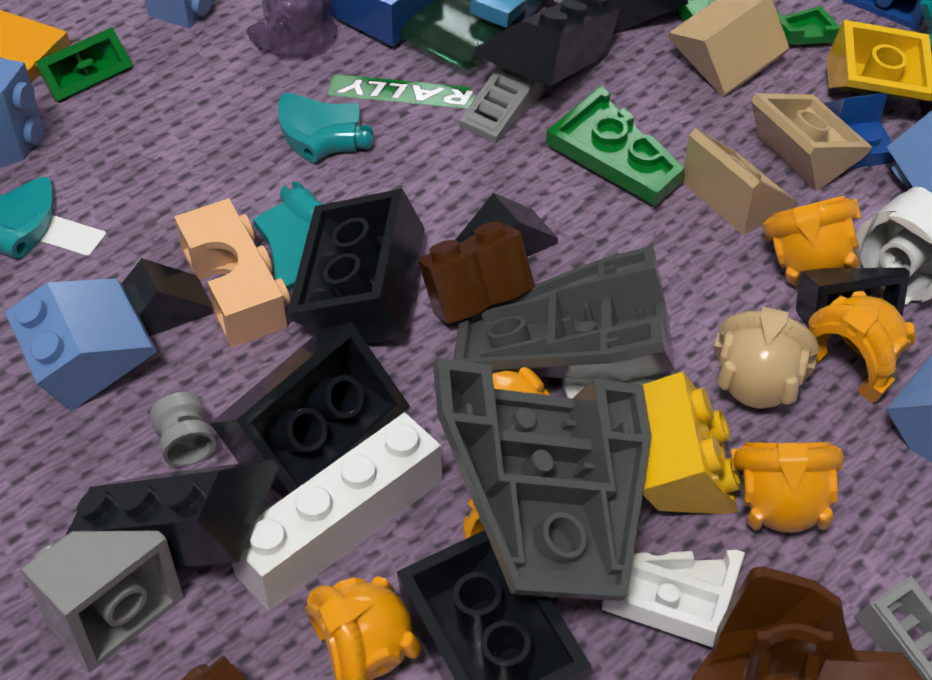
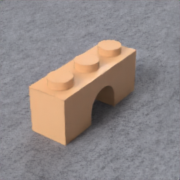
(247, 298)

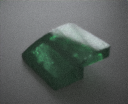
(450, 31)

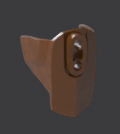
(792, 631)

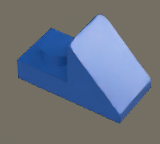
(864, 117)

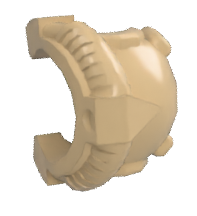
(764, 357)

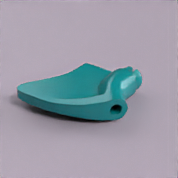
(322, 128)
(25, 216)
(286, 230)

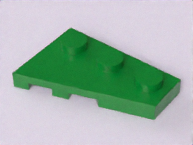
(615, 148)

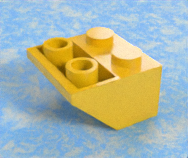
(687, 450)

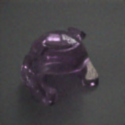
(294, 27)

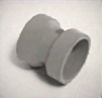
(182, 429)

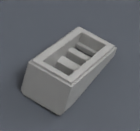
(493, 92)
(893, 635)

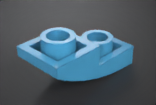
(504, 11)

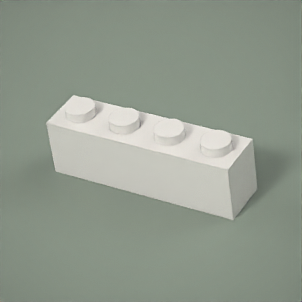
(338, 510)

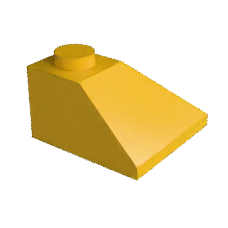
(880, 61)

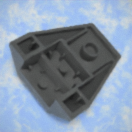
(580, 325)
(550, 477)

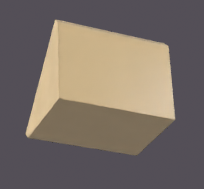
(731, 41)
(807, 136)
(731, 183)

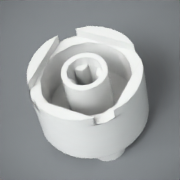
(901, 238)

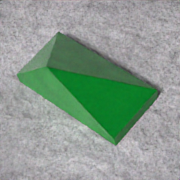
(83, 64)

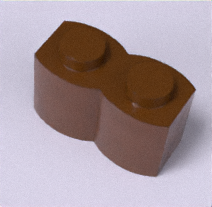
(476, 272)

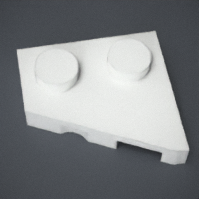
(679, 593)

